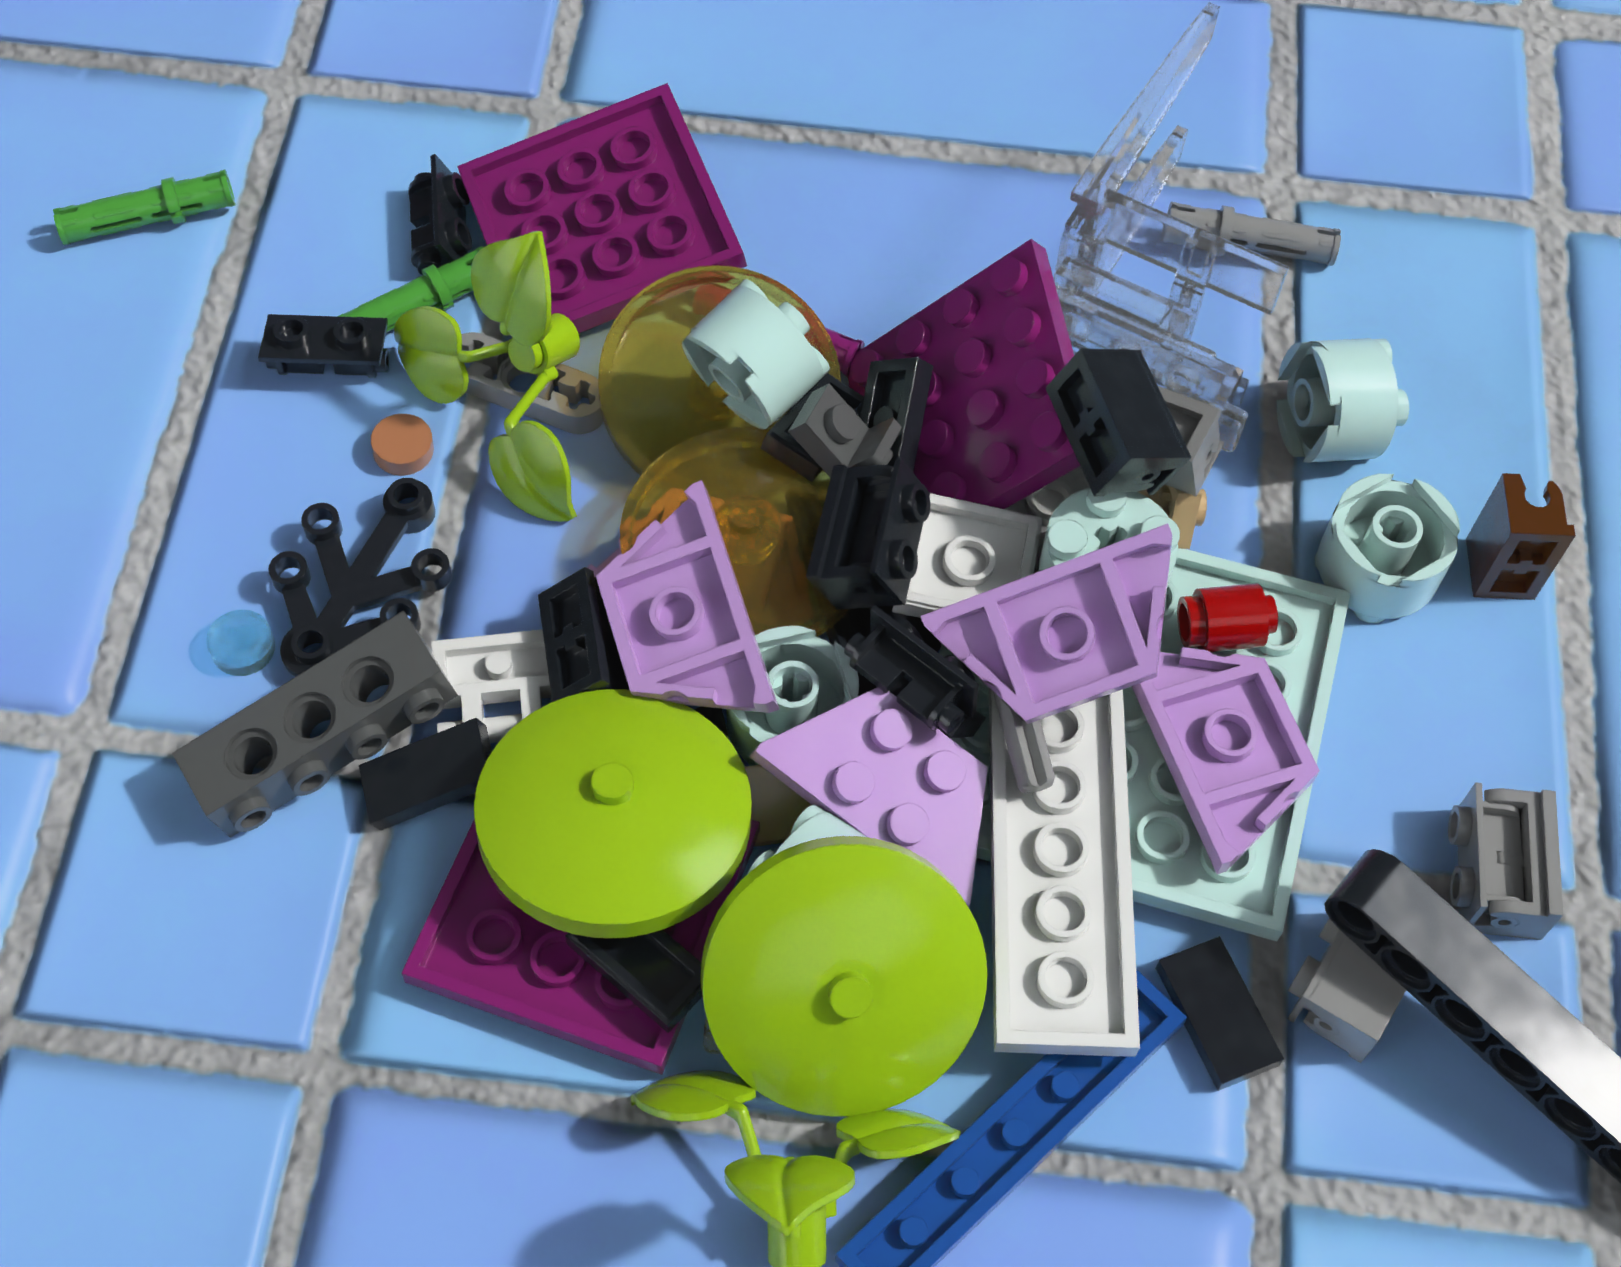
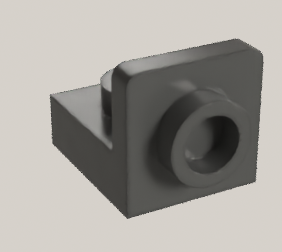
(837, 435)

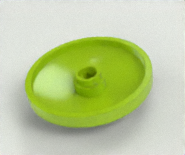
(612, 813)
(843, 976)

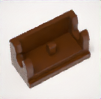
(1517, 543)

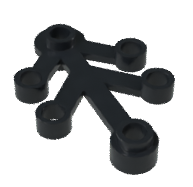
(358, 585)

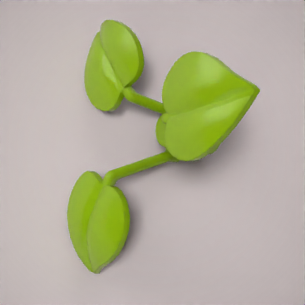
(513, 289)
(791, 1191)

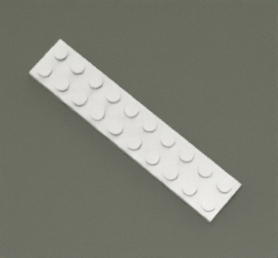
(1064, 875)

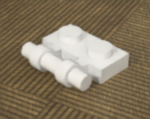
(493, 672)

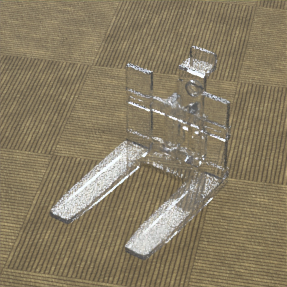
(1118, 314)

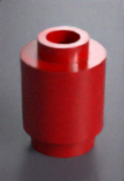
(1227, 618)

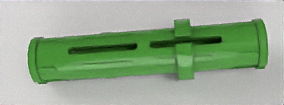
(132, 210)
(434, 288)

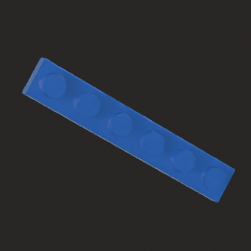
(1003, 1148)

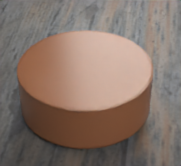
(402, 444)

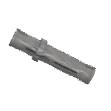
(1264, 234)

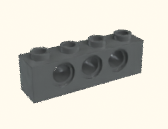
(280, 725)

